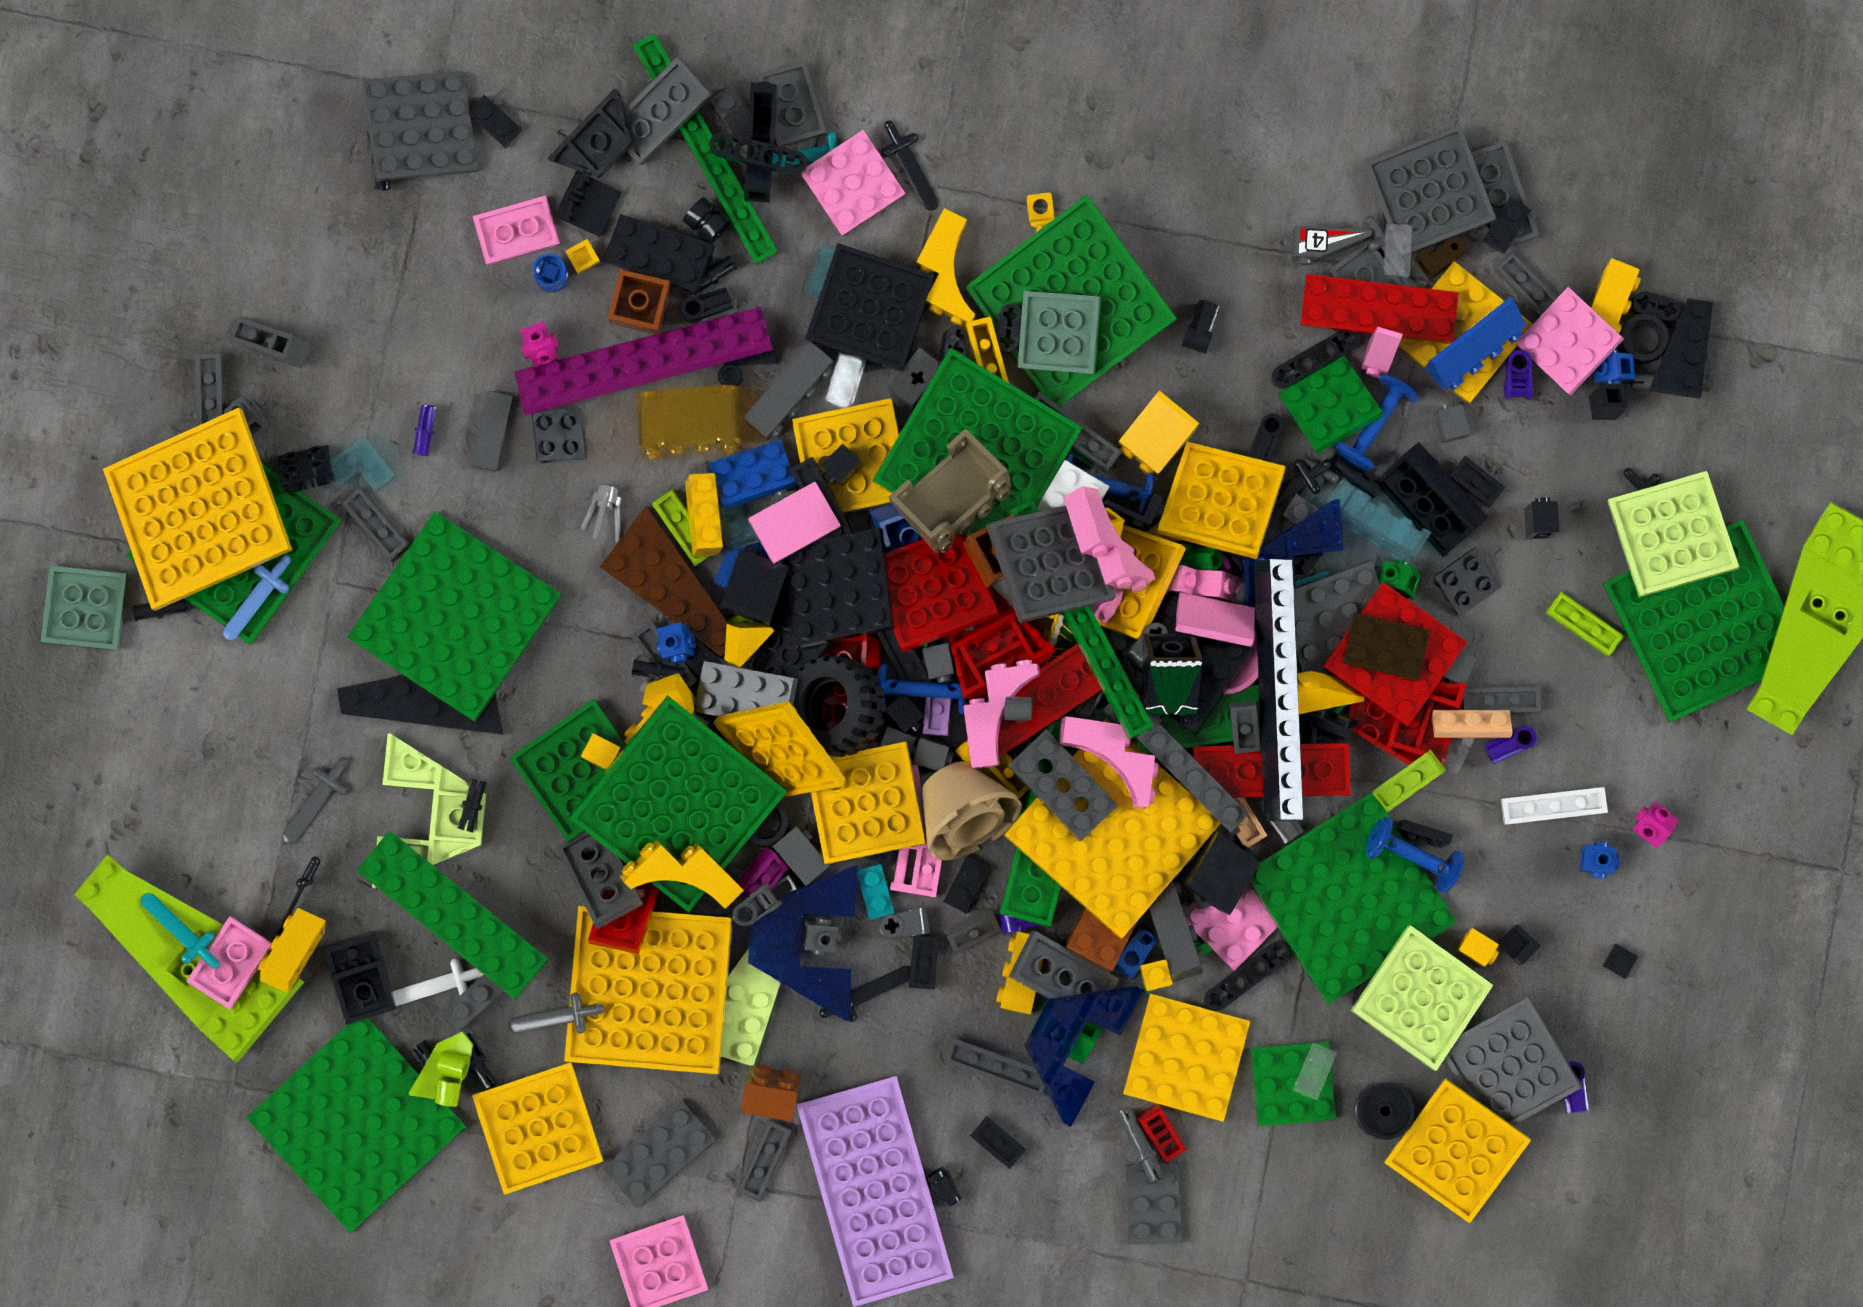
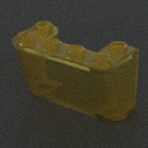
(689, 420)

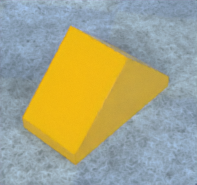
(743, 641)
(672, 686)

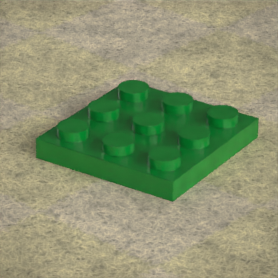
(1330, 404)
(1274, 1077)

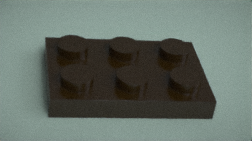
(1386, 646)

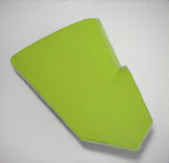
(444, 1071)

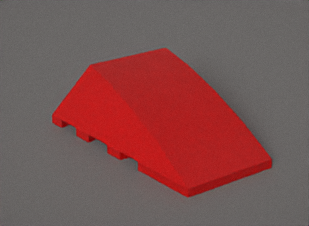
(992, 643)
(1417, 738)

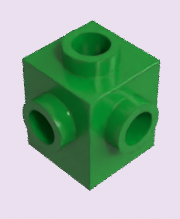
(1399, 577)

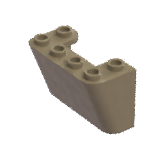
(953, 493)

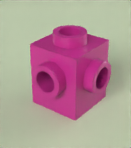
(539, 344)
(1655, 824)

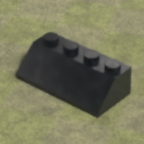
(1431, 499)

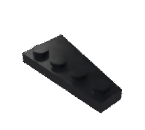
(1685, 357)

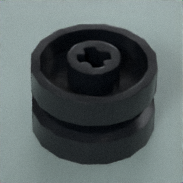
(1368, 1108)

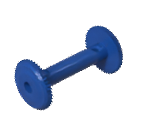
(1356, 453)
(1125, 490)
(920, 688)
(1447, 875)

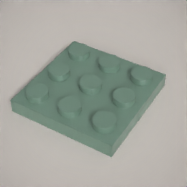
(1059, 332)
(84, 608)

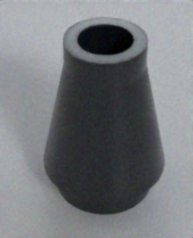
(942, 1184)

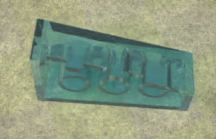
(1378, 523)

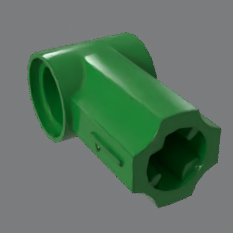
(1201, 558)

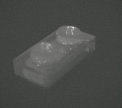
(1397, 250)
(845, 380)
(1314, 1071)

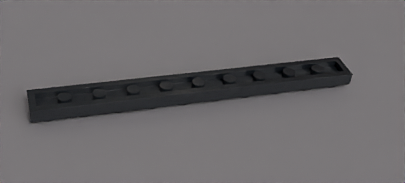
(907, 663)

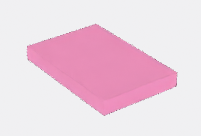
(516, 230)
(794, 522)
(1215, 619)
(239, 956)

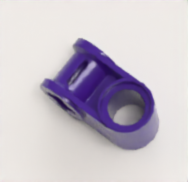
(1518, 377)

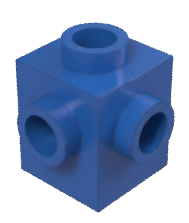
(1615, 369)
(675, 643)
(1590, 863)

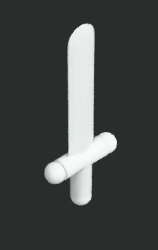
(439, 984)

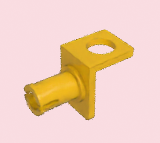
(1040, 220)

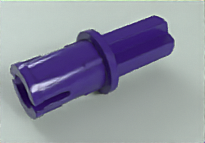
(424, 430)

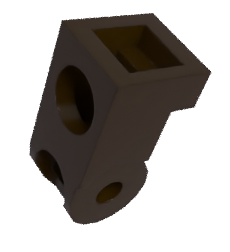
(1443, 257)

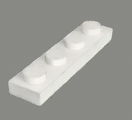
(1554, 806)

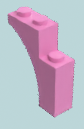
(1100, 539)
(1205, 583)
(984, 718)
(1109, 743)

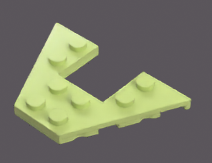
(412, 769)

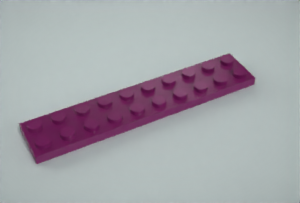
(643, 360)

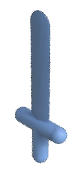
(268, 582)

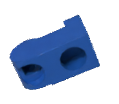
(1136, 952)

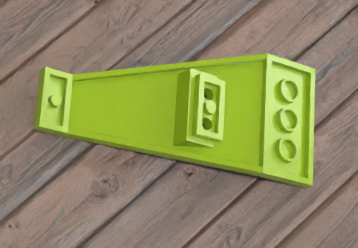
(1810, 638)
(116, 901)

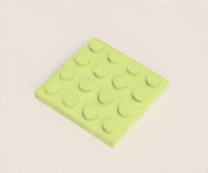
(1673, 534)
(1421, 998)

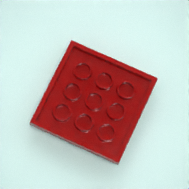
(935, 593)
(1394, 694)

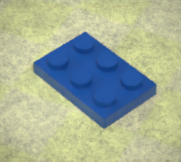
(752, 474)

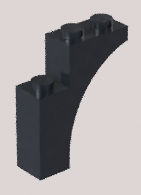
(761, 128)

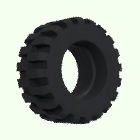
(863, 705)

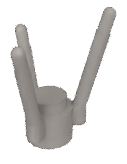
(606, 499)

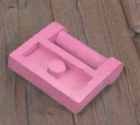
(925, 872)

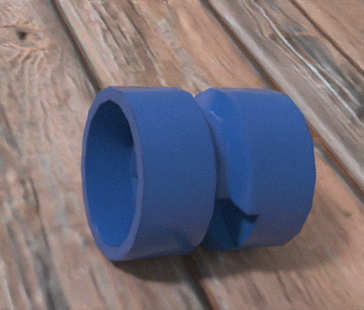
(550, 273)

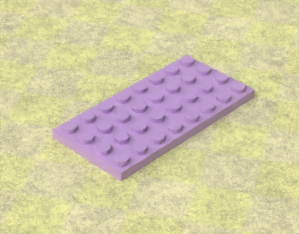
(875, 1191)

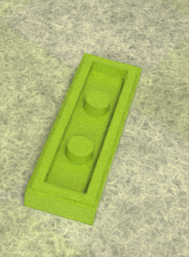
(676, 519)
(1584, 624)
(1408, 780)

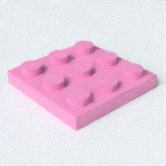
(852, 182)
(1569, 341)
(1234, 935)
(659, 1264)

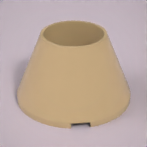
(965, 810)

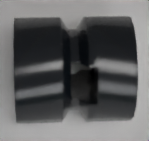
(706, 220)

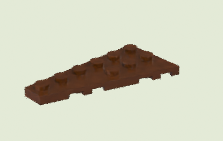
(659, 575)

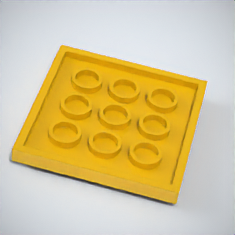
(1474, 304)
(867, 432)
(1221, 500)
(1140, 607)
(781, 747)
(873, 808)
(1186, 1057)
(537, 1128)
(1457, 1150)

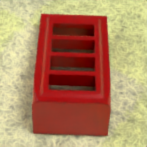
(1147, 1115)

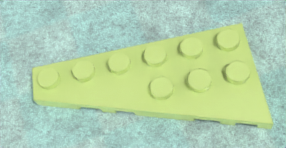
(747, 1011)

